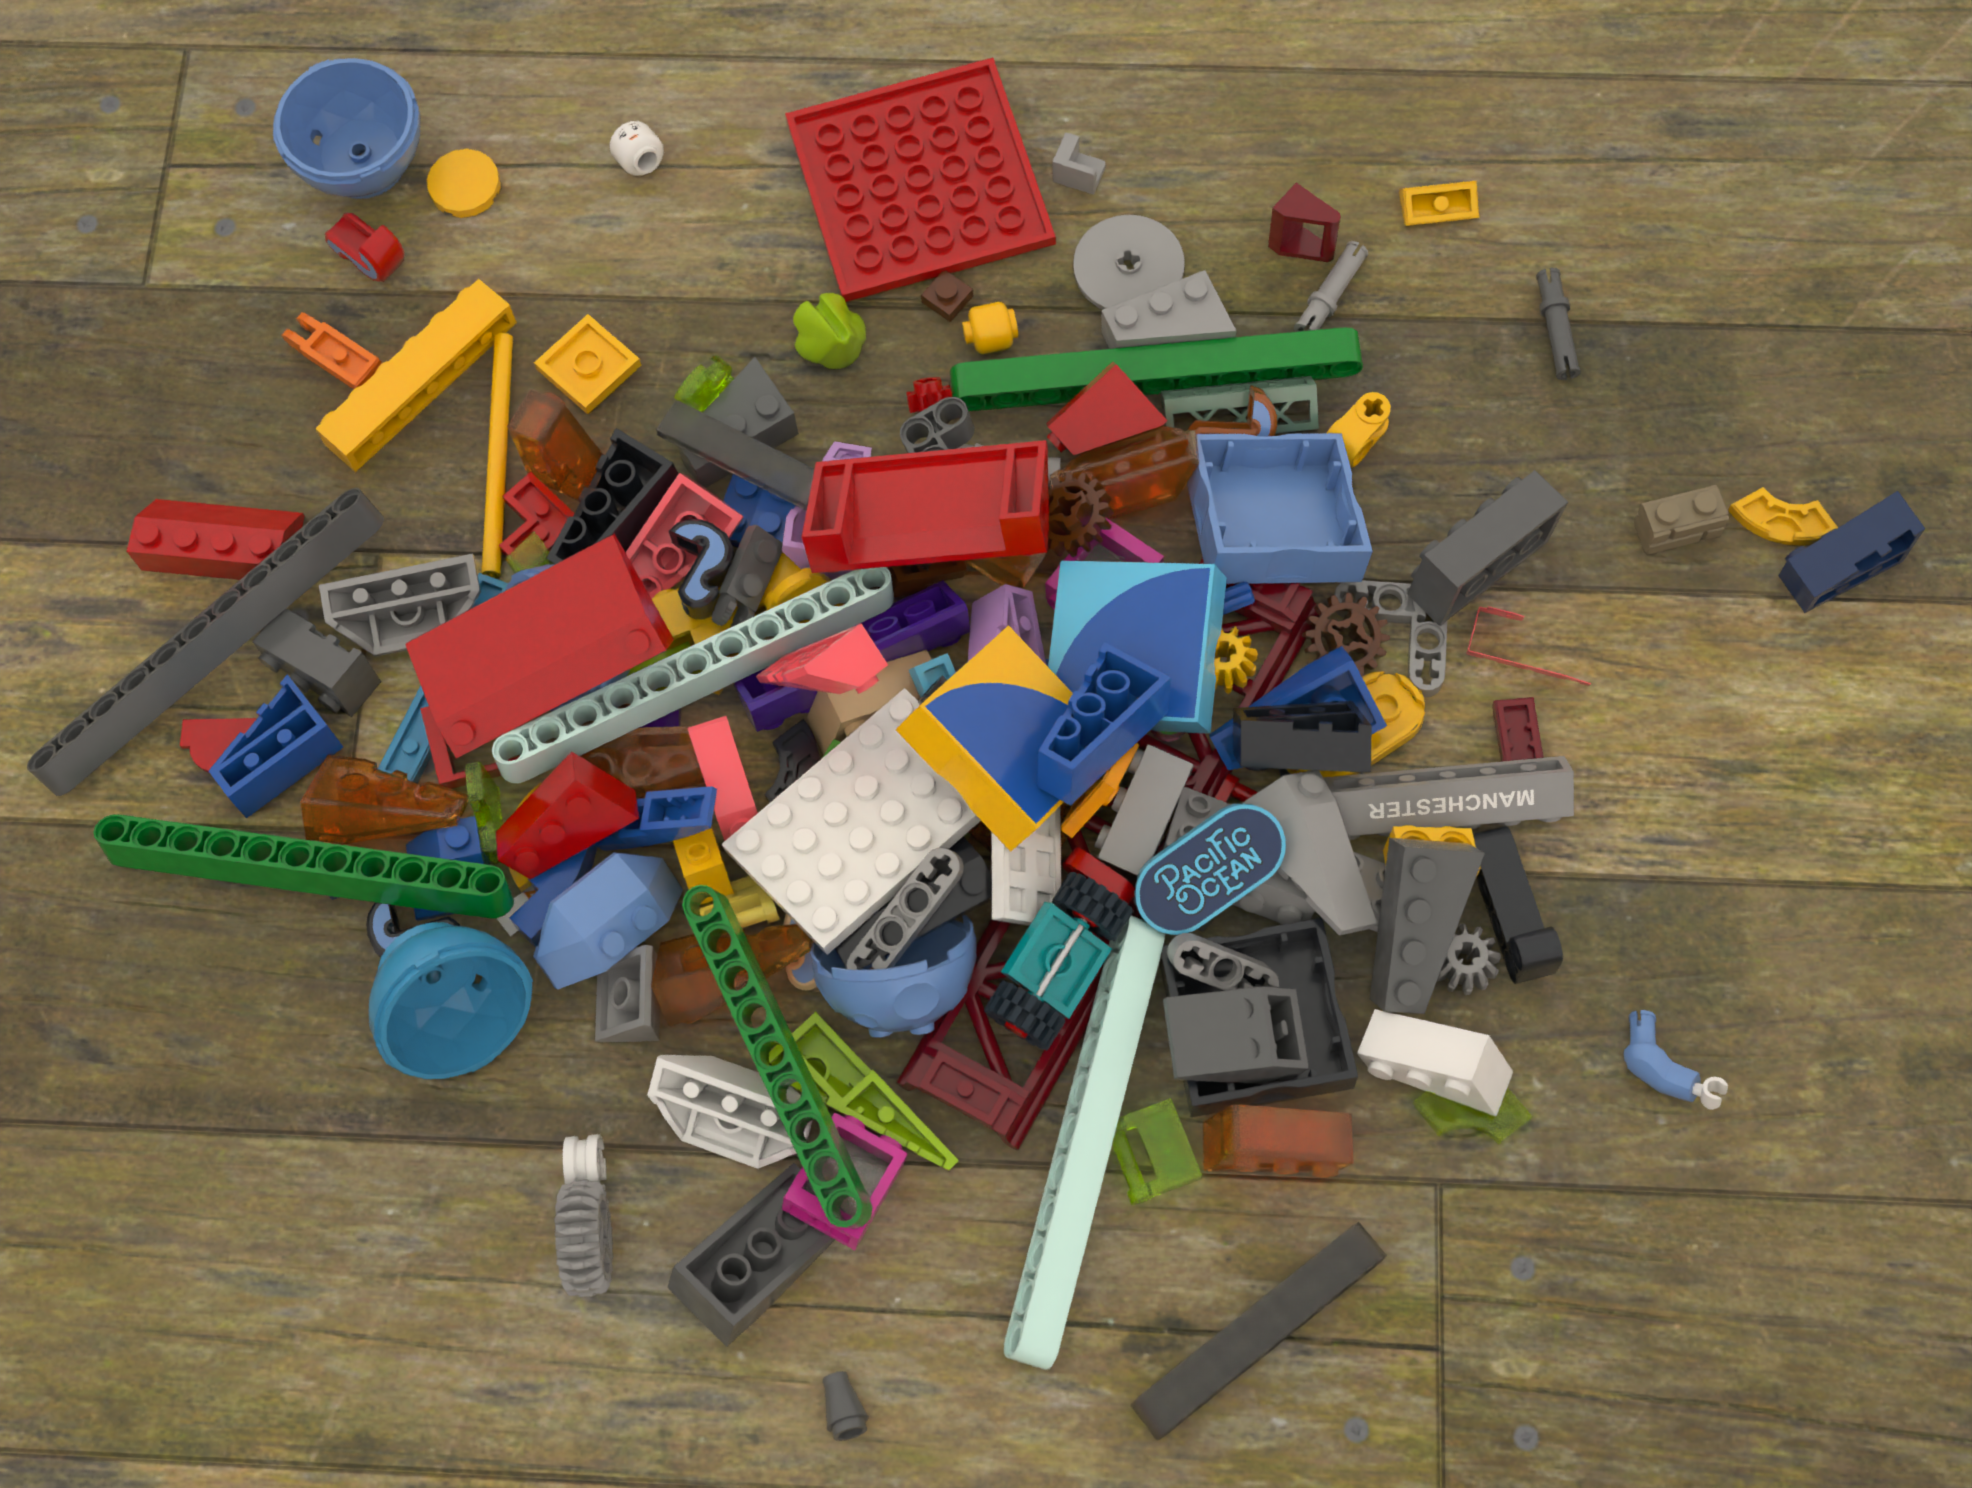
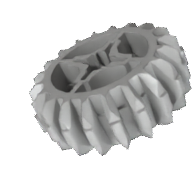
(583, 1238)

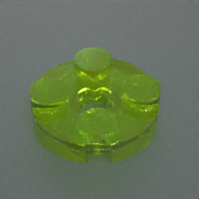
(705, 384)

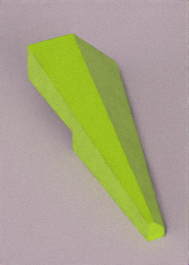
(857, 1091)

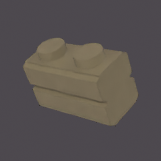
(1681, 519)

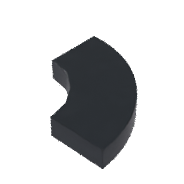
(796, 754)

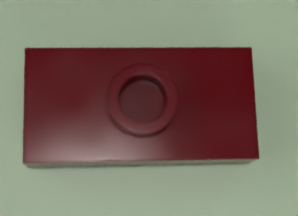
(1517, 729)

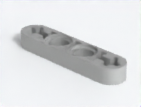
(899, 911)

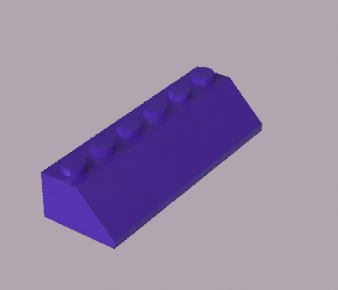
(908, 627)

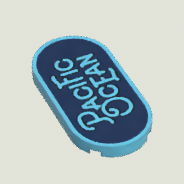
(1209, 868)

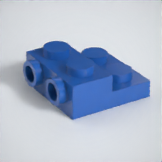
(757, 507)

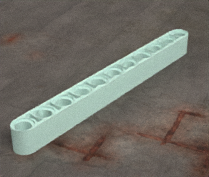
(684, 687)
(1083, 1146)

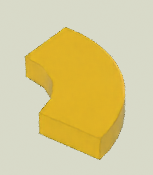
(1780, 520)

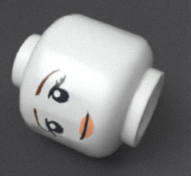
(636, 148)

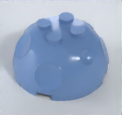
(910, 995)

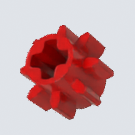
(926, 393)

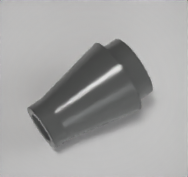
(844, 1411)

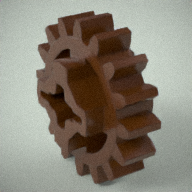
(1077, 513)
(1354, 622)

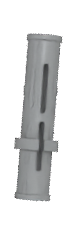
(1323, 302)

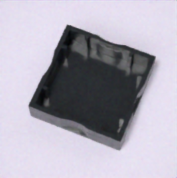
(1304, 963)

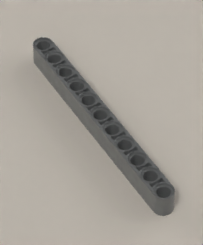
(205, 642)

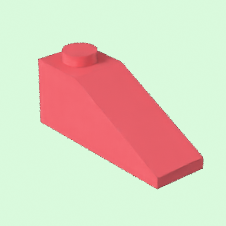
(725, 772)

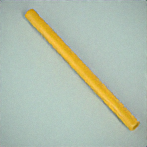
(497, 455)

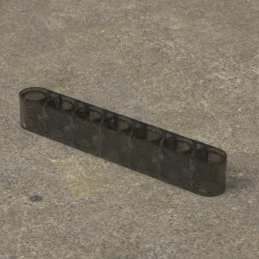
(1258, 1331)

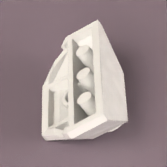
(721, 1108)

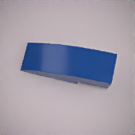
(548, 886)

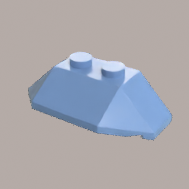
(605, 916)

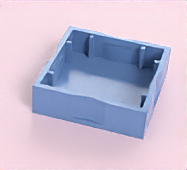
(1278, 509)

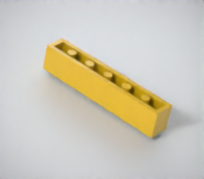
(415, 375)

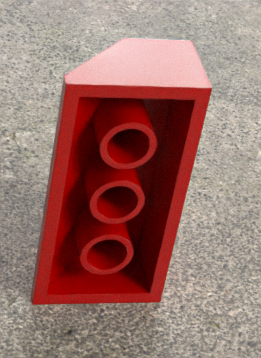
(207, 537)

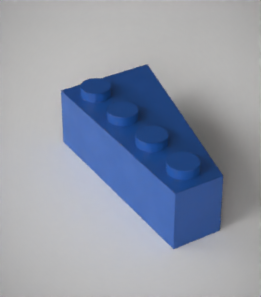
(1102, 722)

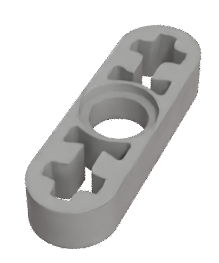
(1212, 954)

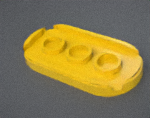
(1402, 710)

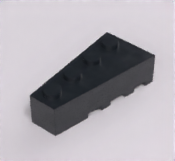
(619, 498)

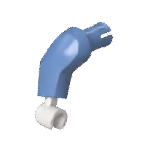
(1658, 1071)

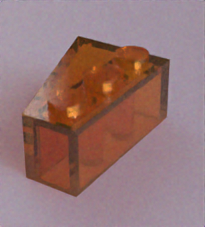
(1277, 1141)

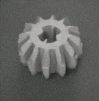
(1480, 967)

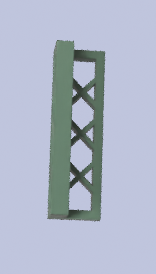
(1237, 395)

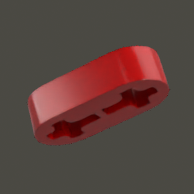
(1089, 866)

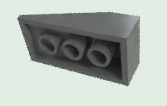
(747, 1262)

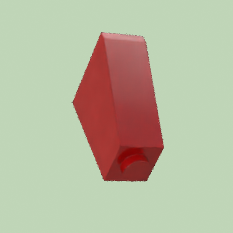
(1103, 413)

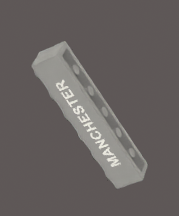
(1455, 796)

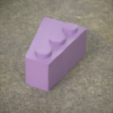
(1002, 608)

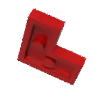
(539, 509)

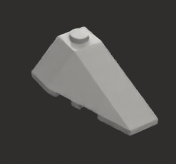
(1318, 850)

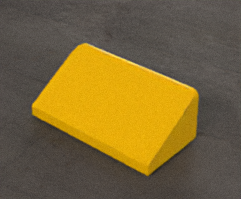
(1439, 203)

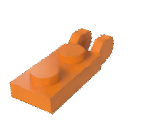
(333, 352)

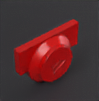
(210, 738)

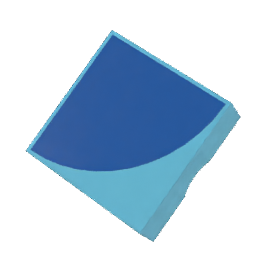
(1152, 612)

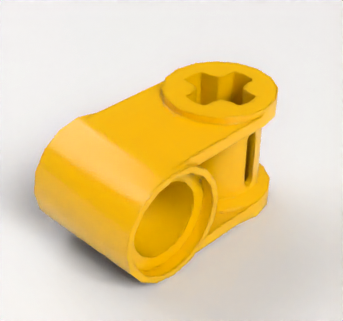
(1363, 425)

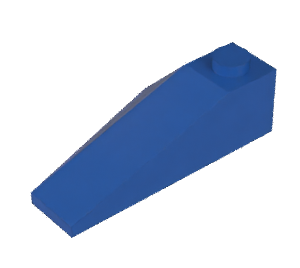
(1323, 680)

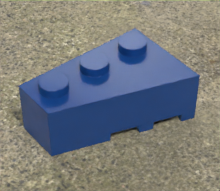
(275, 751)

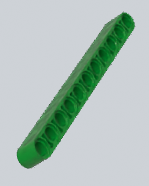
(1158, 367)
(305, 866)

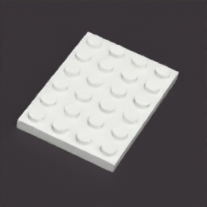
(851, 829)

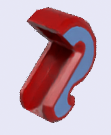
(371, 251)

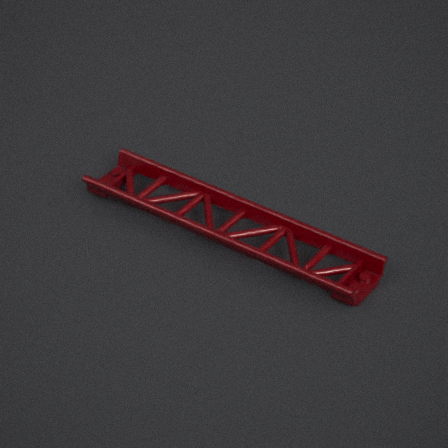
(990, 1093)

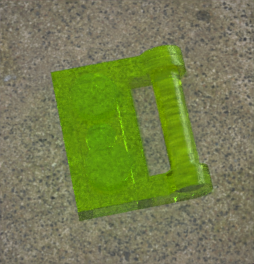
(1165, 1147)

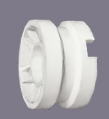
(584, 1159)

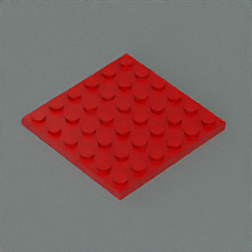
(919, 179)

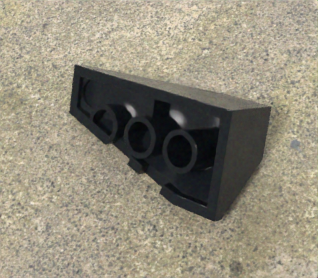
(968, 894)

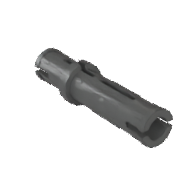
(1555, 309)

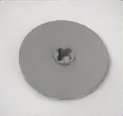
(1105, 247)

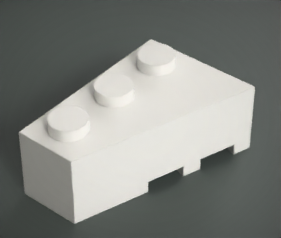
(1436, 1059)

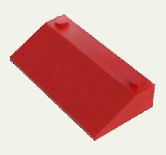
(928, 507)
(537, 645)

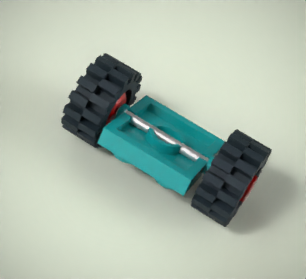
(1057, 960)

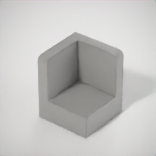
(1075, 168)

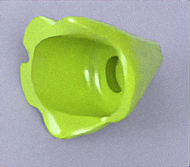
(829, 332)

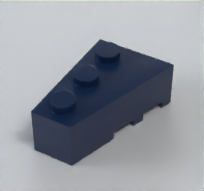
(1852, 553)

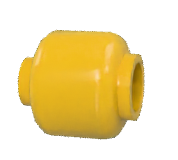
(990, 328)

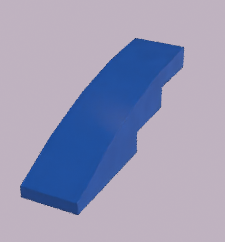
(665, 818)

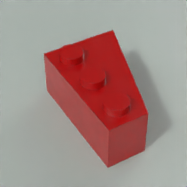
(565, 816)

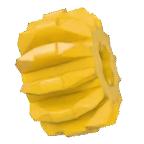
(1239, 660)

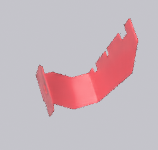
(1514, 616)

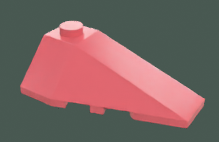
(652, 552)
(829, 665)

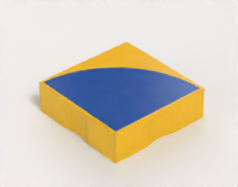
(987, 734)

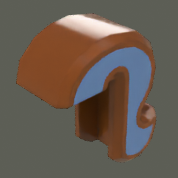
(1260, 419)

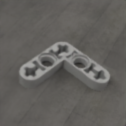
(1411, 614)

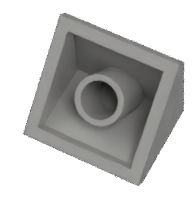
(626, 1000)

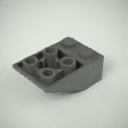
(1236, 1036)

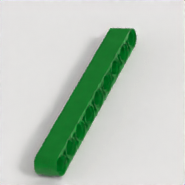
(791, 1068)

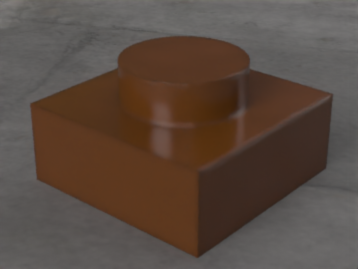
(947, 295)

